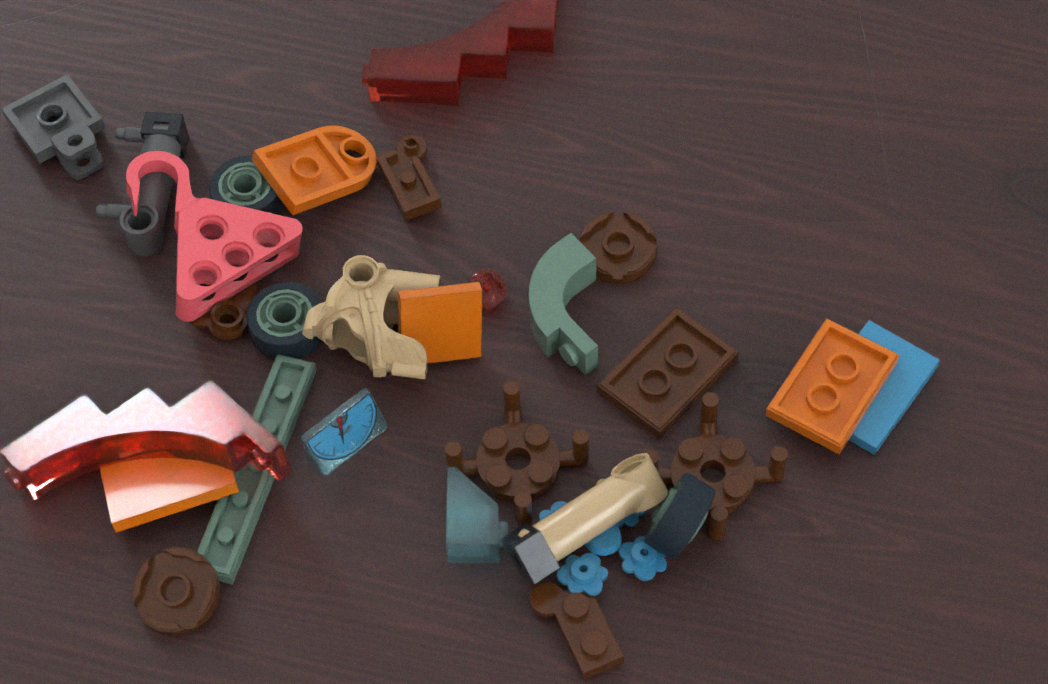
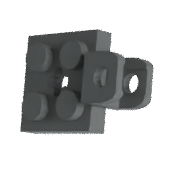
(68, 137)

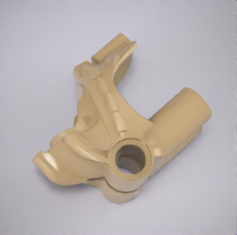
(362, 315)

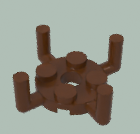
(518, 439)
(726, 455)

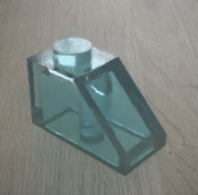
(471, 522)

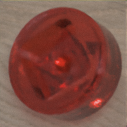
(493, 287)

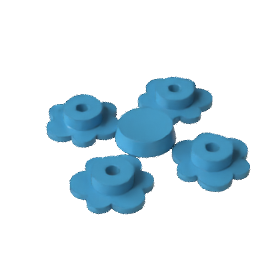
(585, 572)

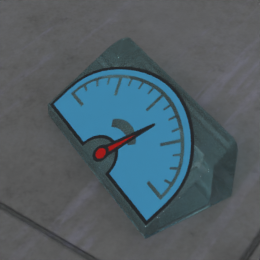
(343, 432)

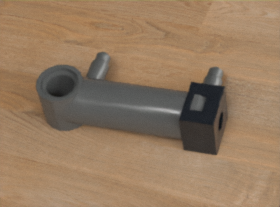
(145, 231)

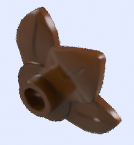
(232, 310)

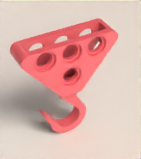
(237, 232)

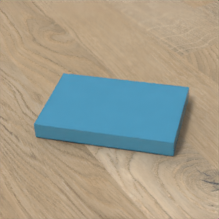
(899, 390)

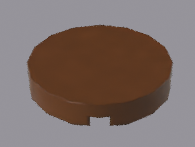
(622, 246)
(176, 591)

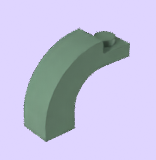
(555, 280)

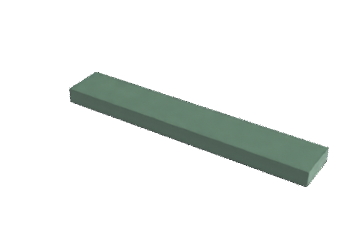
(238, 514)

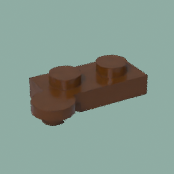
(408, 177)
(581, 627)

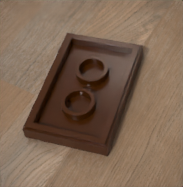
(667, 372)

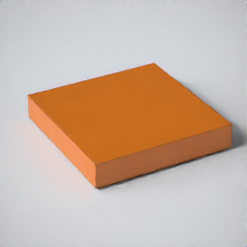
(443, 320)

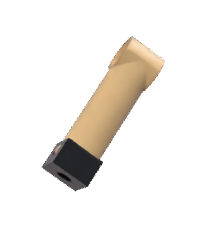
(629, 490)

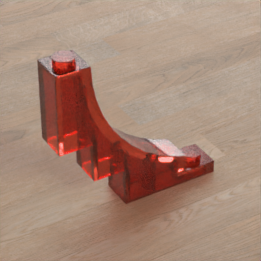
(435, 69)
(83, 439)

